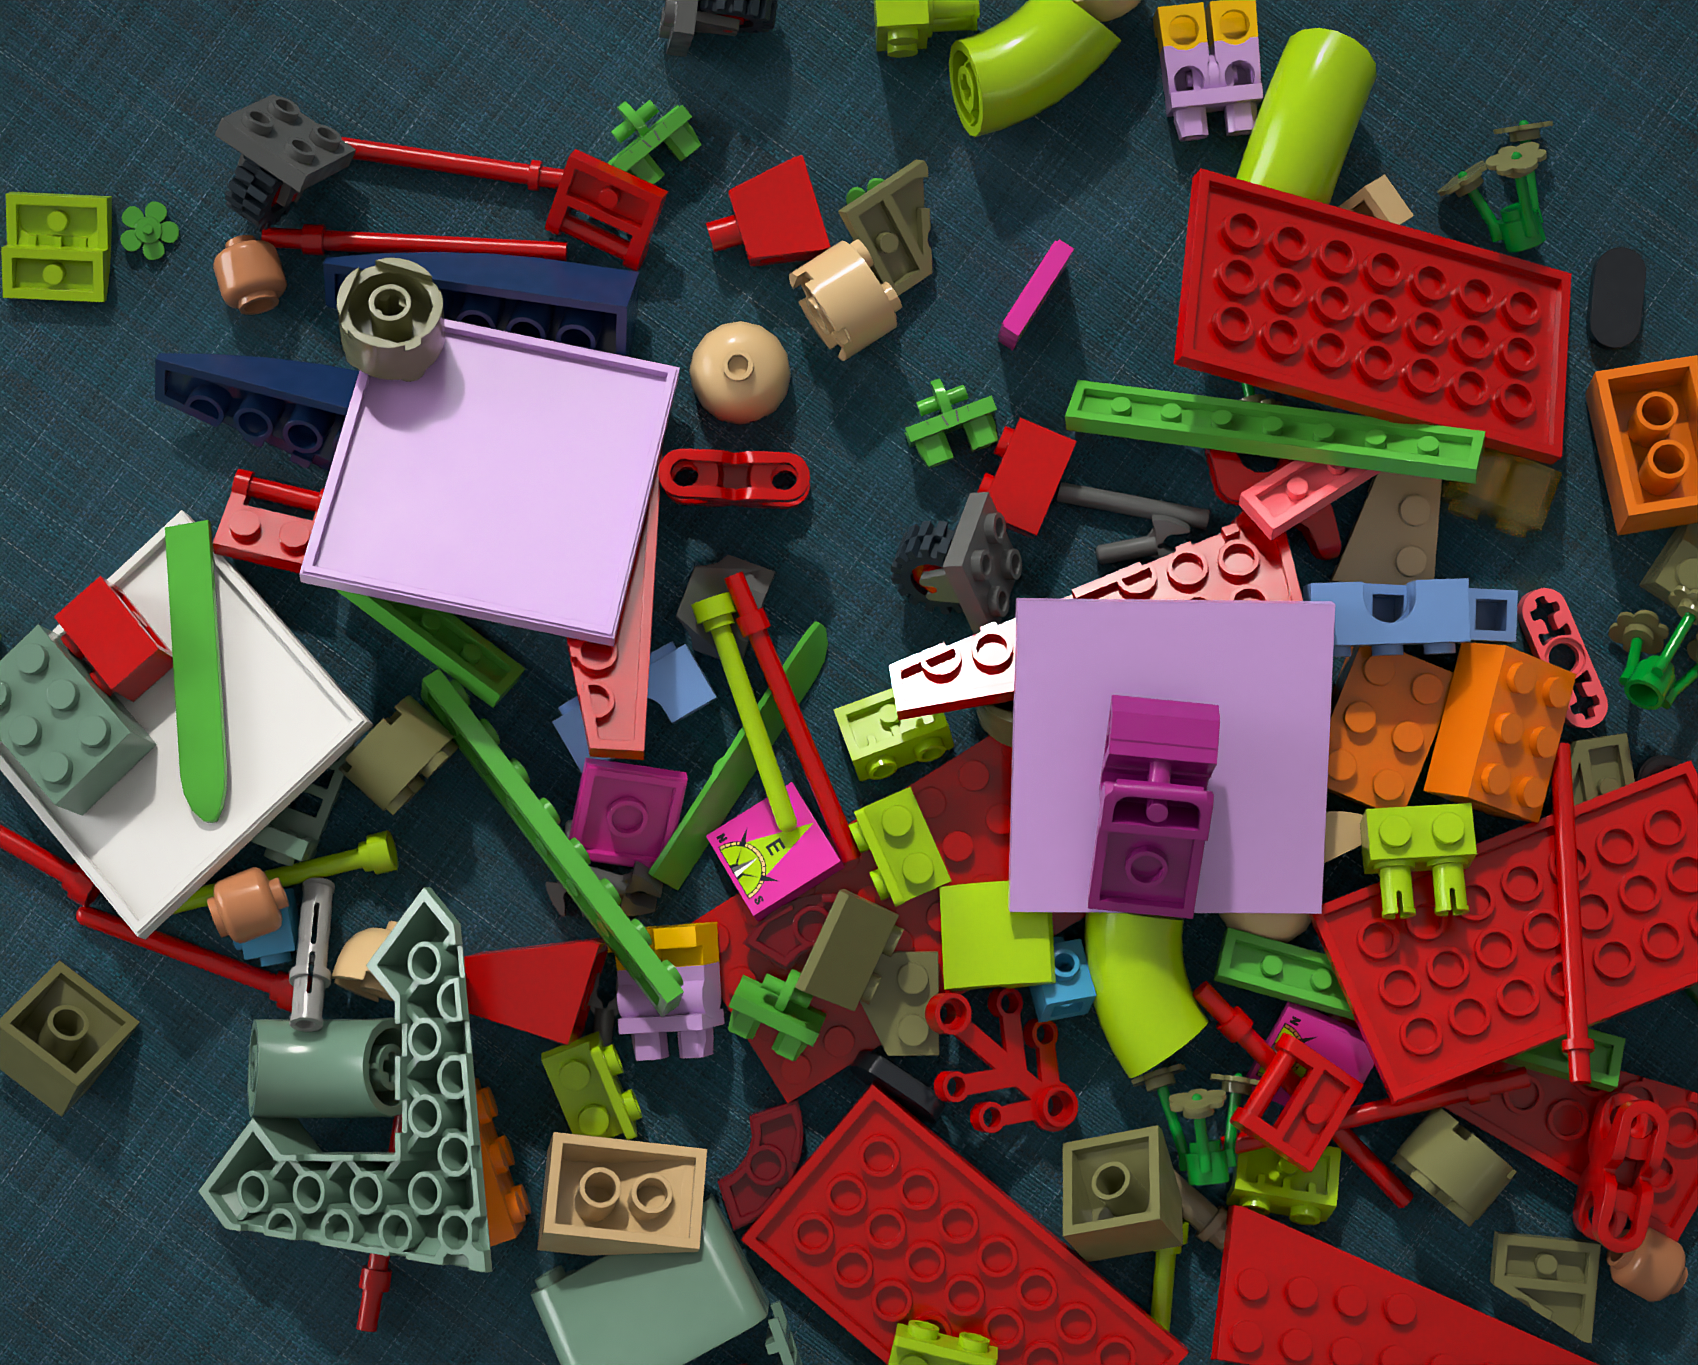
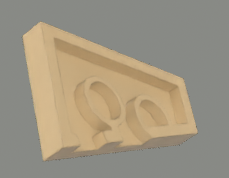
(1393, 532)

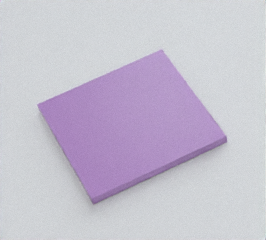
(497, 483)
(1273, 691)

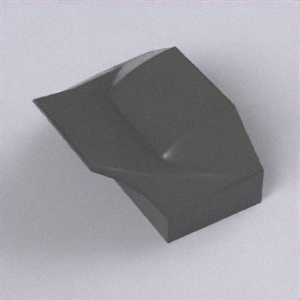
(708, 582)

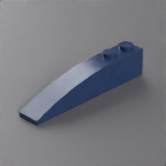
(522, 295)
(264, 398)

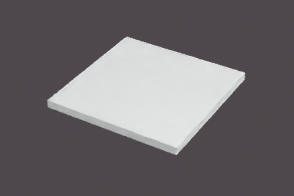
(281, 733)

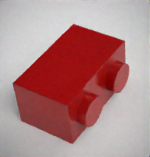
(1027, 474)
(114, 640)

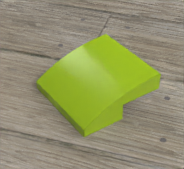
(57, 247)
(991, 945)

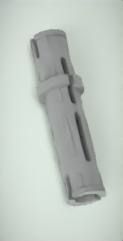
(308, 1007)

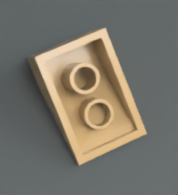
(621, 1197)

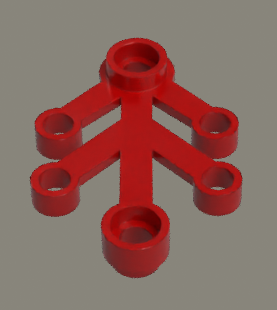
(1007, 1064)

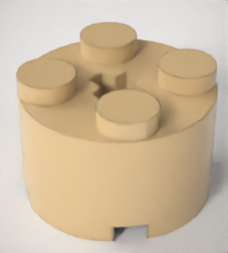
(846, 298)

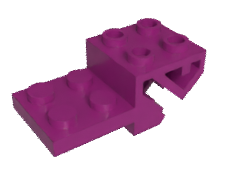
(1154, 806)

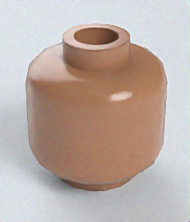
(250, 275)
(247, 905)
(1652, 1268)

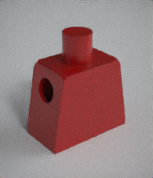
(773, 217)

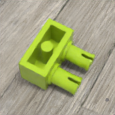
(907, 24)
(1419, 840)

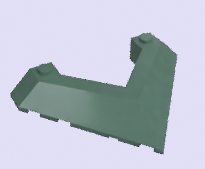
(402, 1203)

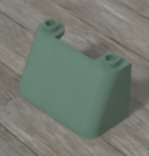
(654, 1303)

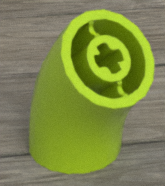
(1025, 63)
(1309, 114)
(1141, 987)

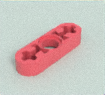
(1583, 663)

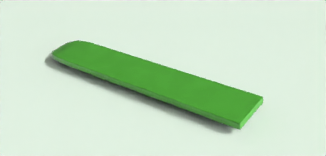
(197, 668)
(736, 767)

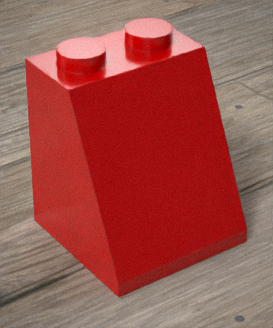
(537, 986)

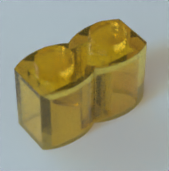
(1506, 490)

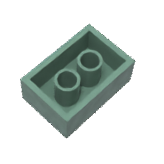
(63, 724)

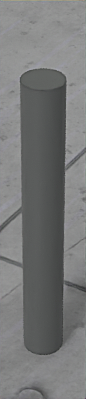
(1130, 504)

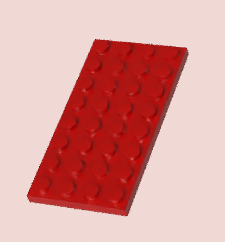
(1373, 316)
(969, 821)
(1489, 983)
(906, 1229)

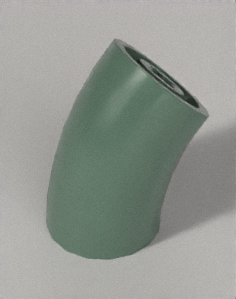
(324, 1072)

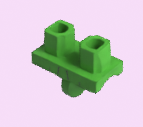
(670, 129)
(973, 418)
(780, 1007)

